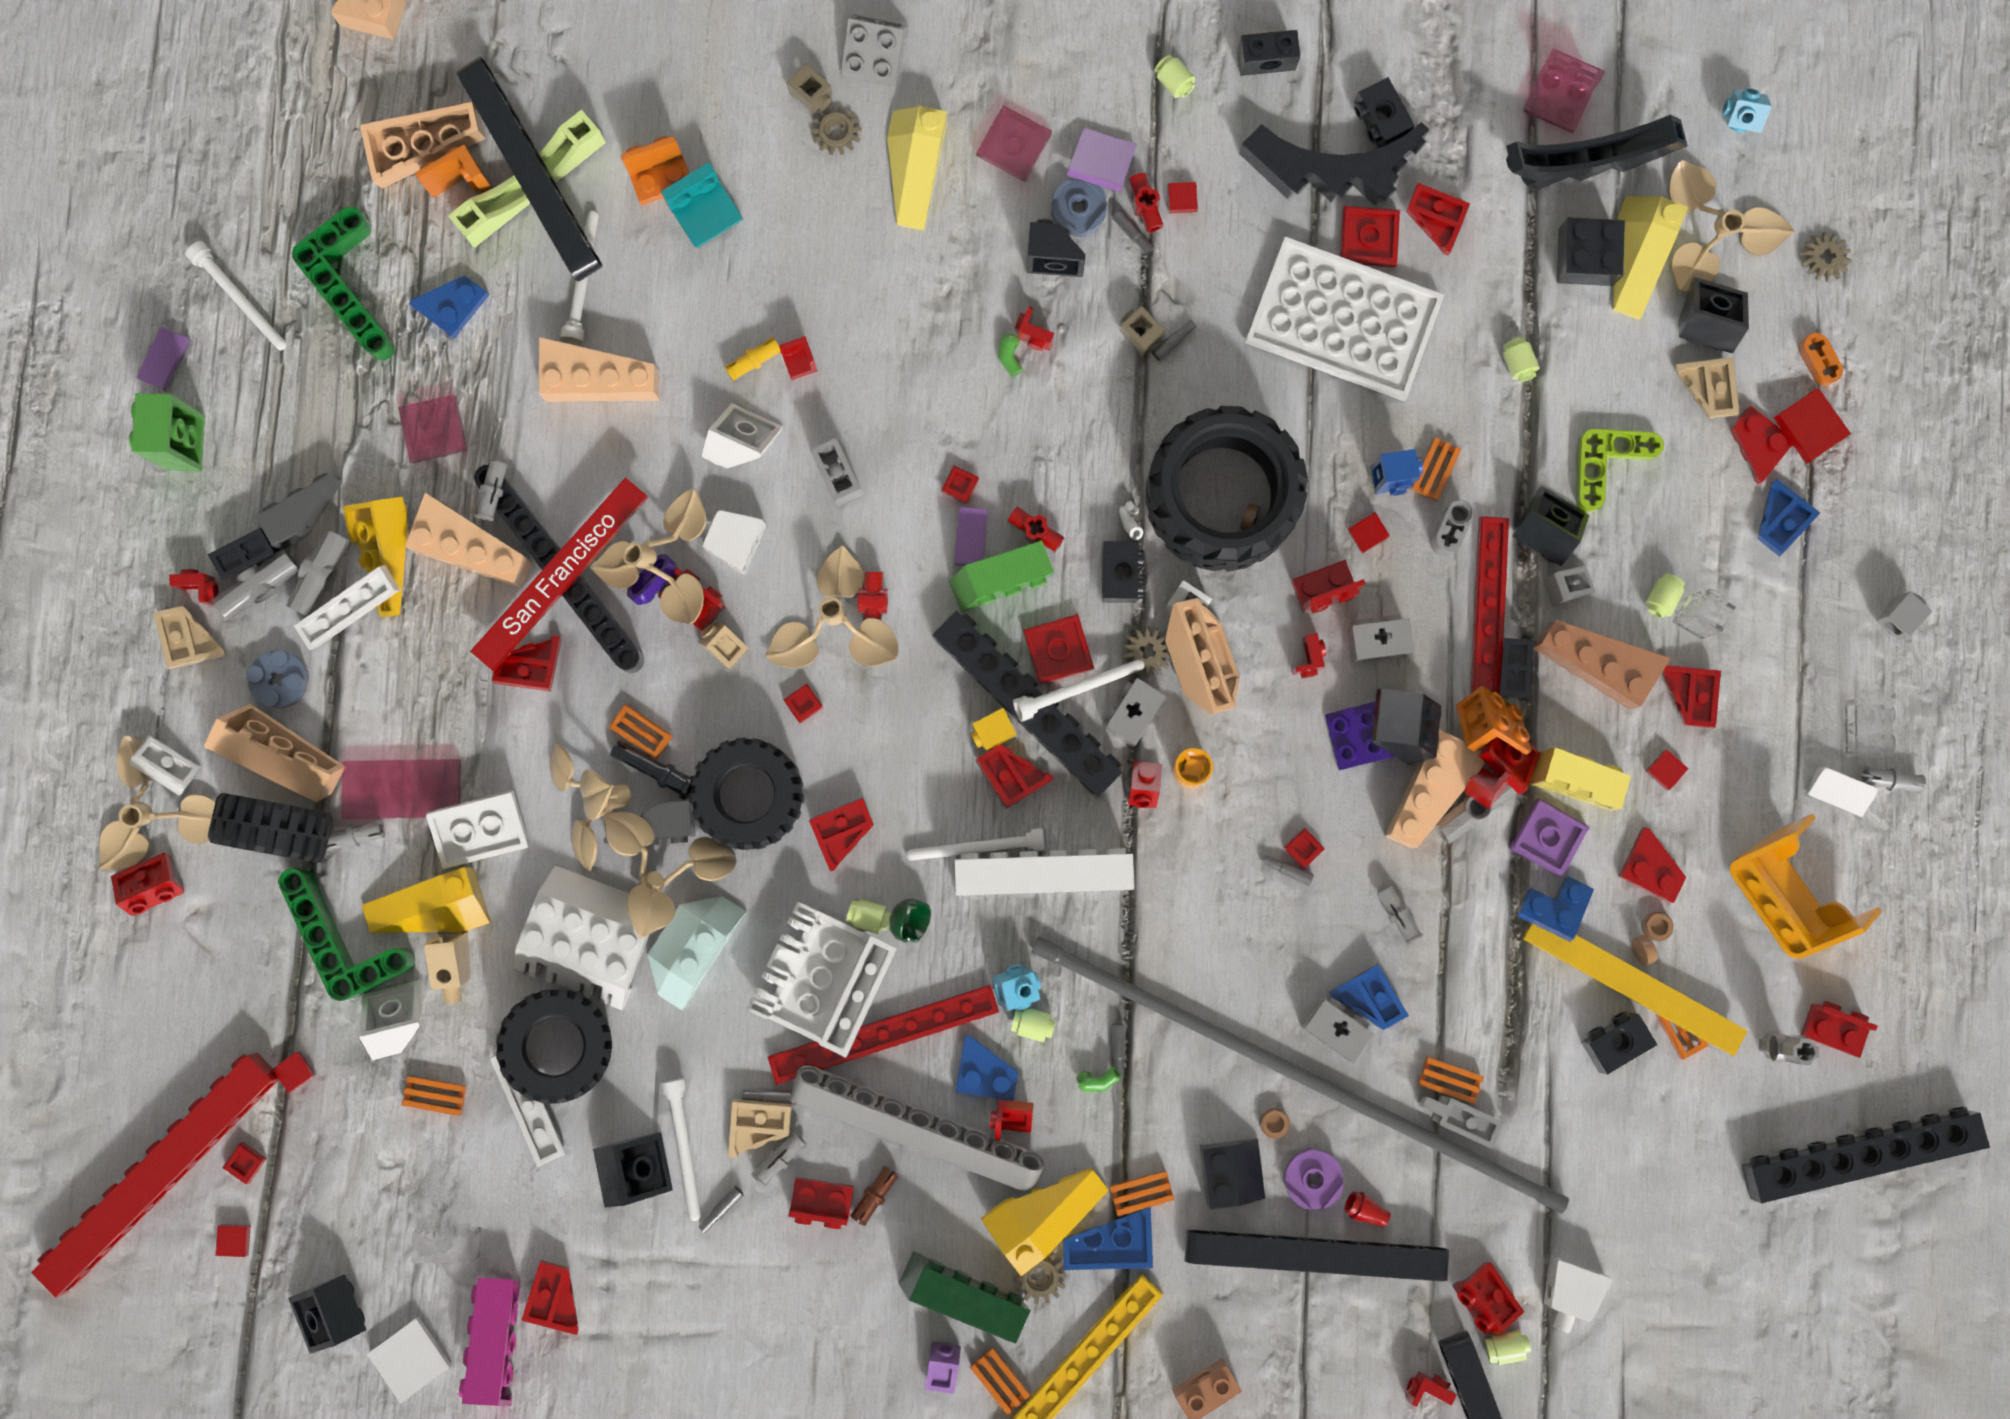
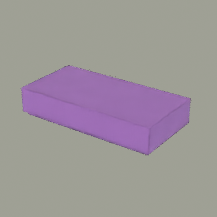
(163, 358)
(970, 535)

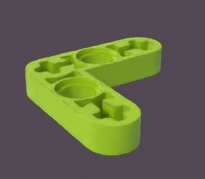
(1607, 450)

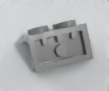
(873, 49)

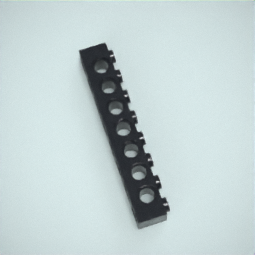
(948, 638)
(1966, 1137)

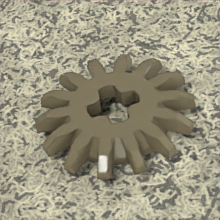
(836, 119)
(1819, 265)
(1143, 640)
(1048, 1286)

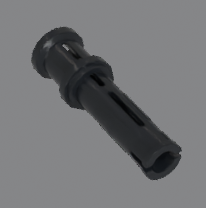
(665, 775)

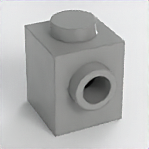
(1904, 615)

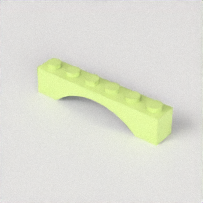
(492, 209)

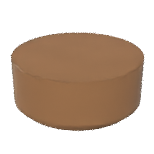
(1250, 516)
(1657, 926)
(1644, 950)
(1274, 1123)

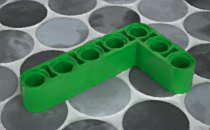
(337, 288)
(333, 942)

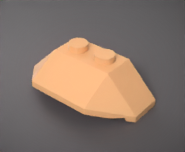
(1202, 657)

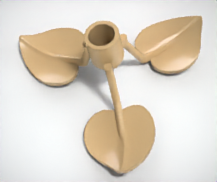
(1760, 227)
(619, 563)
(872, 643)
(598, 800)
(120, 842)
(646, 904)

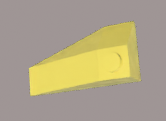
(914, 155)
(1648, 239)

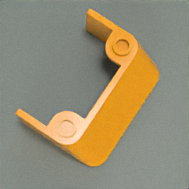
(1785, 900)

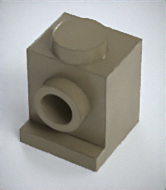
(807, 81)
(1141, 319)

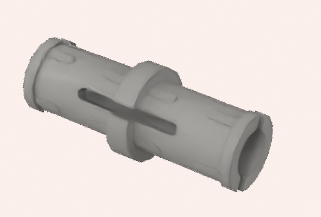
(491, 490)
(1893, 779)
(355, 835)
(1399, 914)
(778, 1159)

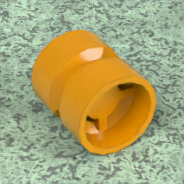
(1192, 767)

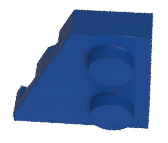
(451, 304)
(1784, 518)
(1372, 998)
(985, 1073)

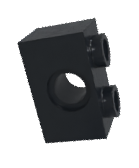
(1268, 52)
(1385, 99)
(1121, 554)
(1635, 1042)

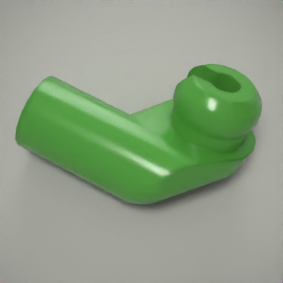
(1006, 353)
(1098, 1084)

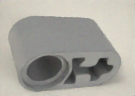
(1448, 523)

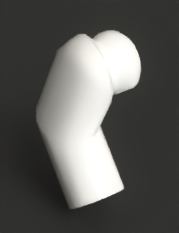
(1130, 525)

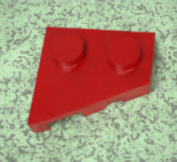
(1437, 215)

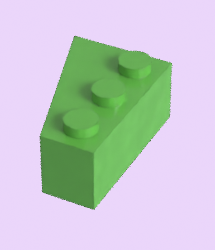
(1001, 576)

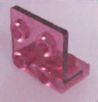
(1562, 90)

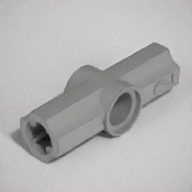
(317, 573)
(256, 584)
(1461, 818)
(1789, 1048)

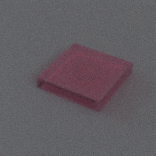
(1014, 143)
(433, 429)

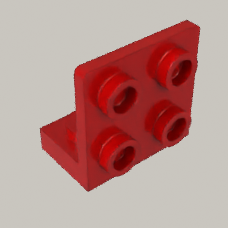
(1322, 587)

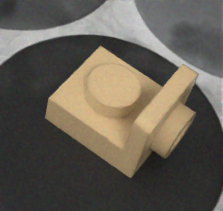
(722, 644)

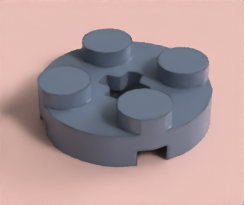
(1084, 222)
(261, 676)

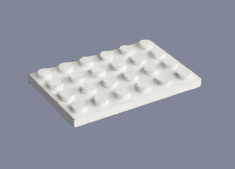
(1344, 319)

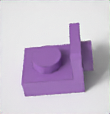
(943, 1367)

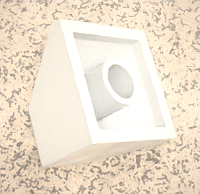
(738, 437)
(390, 1018)

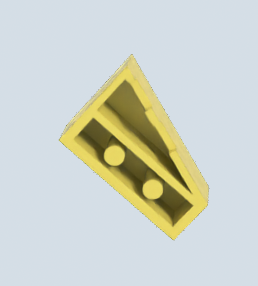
(1581, 778)

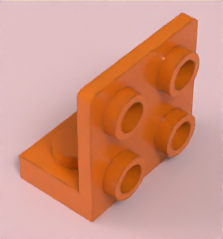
(654, 167)
(450, 170)
(1488, 716)

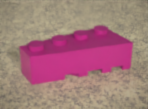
(490, 1343)

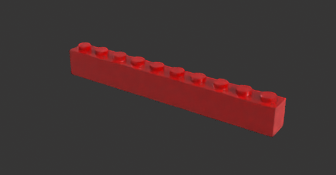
(155, 1175)

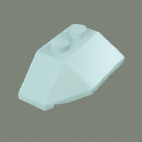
(691, 946)

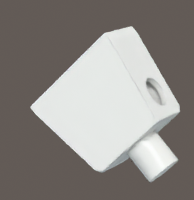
(733, 538)
(1574, 1292)

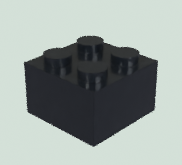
(1590, 251)

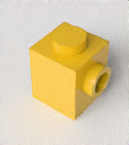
(993, 730)

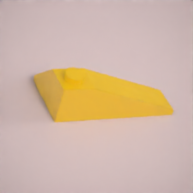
(381, 535)
(436, 905)
(1039, 1221)

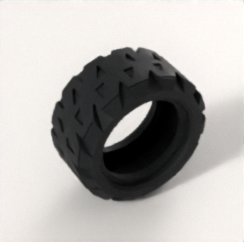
(1263, 442)

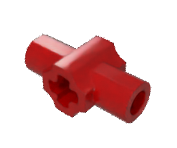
(1143, 191)
(1023, 521)
(873, 598)

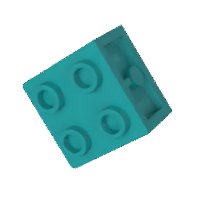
(701, 205)

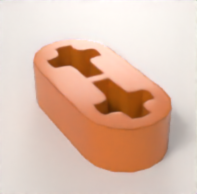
(1821, 359)

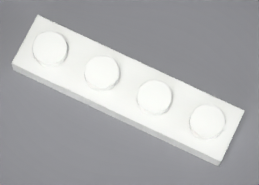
(347, 607)
(533, 1122)

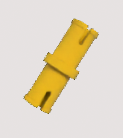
(752, 359)

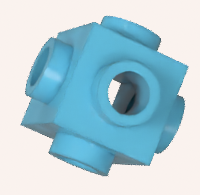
(1746, 110)
(1016, 987)

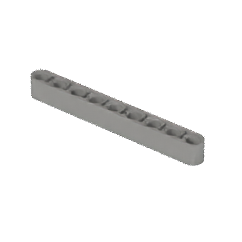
(917, 1128)

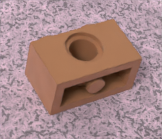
(1207, 1390)

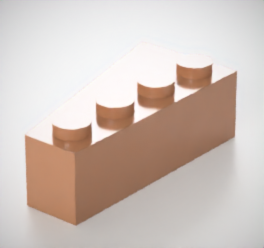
(1605, 663)

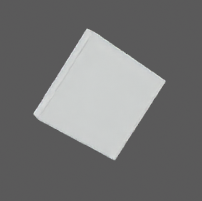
(409, 1359)

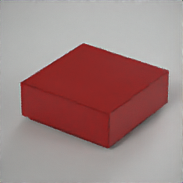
(1182, 197)
(960, 484)
(803, 703)
(1666, 769)
(1304, 848)
(294, 1072)
(244, 1163)
(233, 1240)

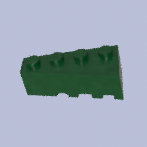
(964, 1298)

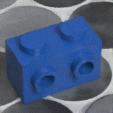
(1396, 472)

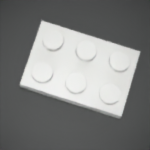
(477, 829)

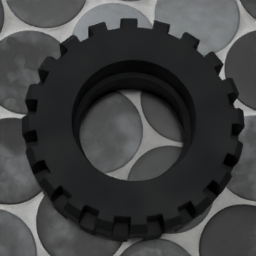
(708, 783)
(270, 827)
(514, 1034)

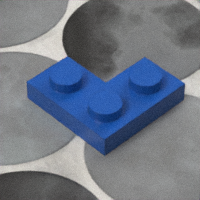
(1558, 915)

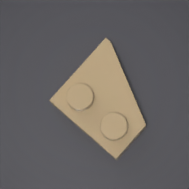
(1711, 385)
(184, 638)
(756, 1124)

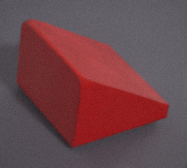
(1368, 532)

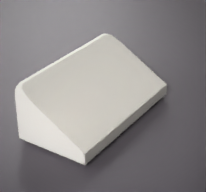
(164, 765)
(1841, 791)

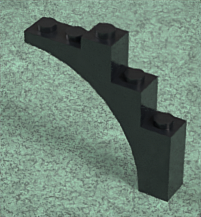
(1580, 160)
(1333, 175)

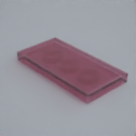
(399, 788)

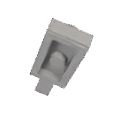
(1463, 1119)

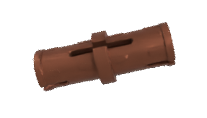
(874, 1196)

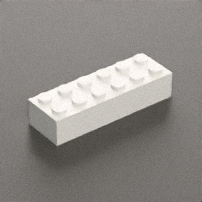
(1044, 874)

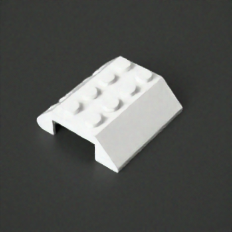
(582, 937)
(823, 979)

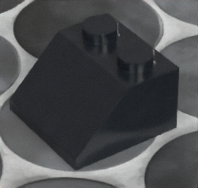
(1053, 251)
(1714, 315)
(1551, 526)
(1406, 725)
(632, 1170)
(1232, 1173)
(328, 1314)

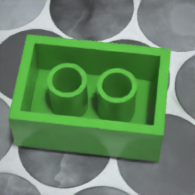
(167, 432)

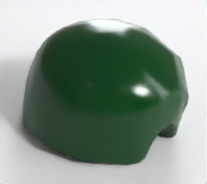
(909, 920)

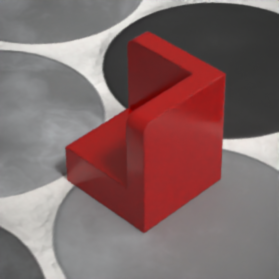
(798, 358)
(1486, 787)

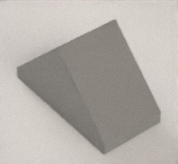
(1569, 585)

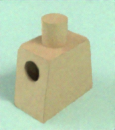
(448, 964)

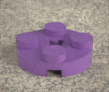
(1330, 1175)

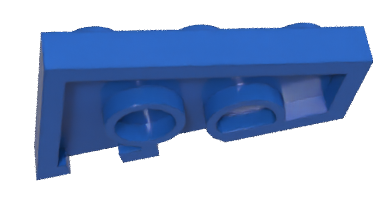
(1113, 1245)

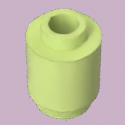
(1175, 76)
(1520, 359)
(1665, 595)
(868, 916)
(1033, 1024)
(1507, 1347)

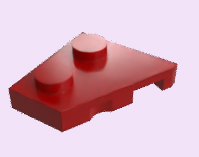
(1760, 442)
(530, 666)
(1694, 694)
(1011, 775)
(841, 830)
(1652, 868)
(552, 1299)

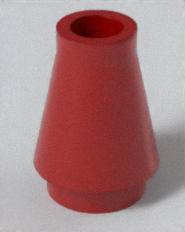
(1364, 1209)

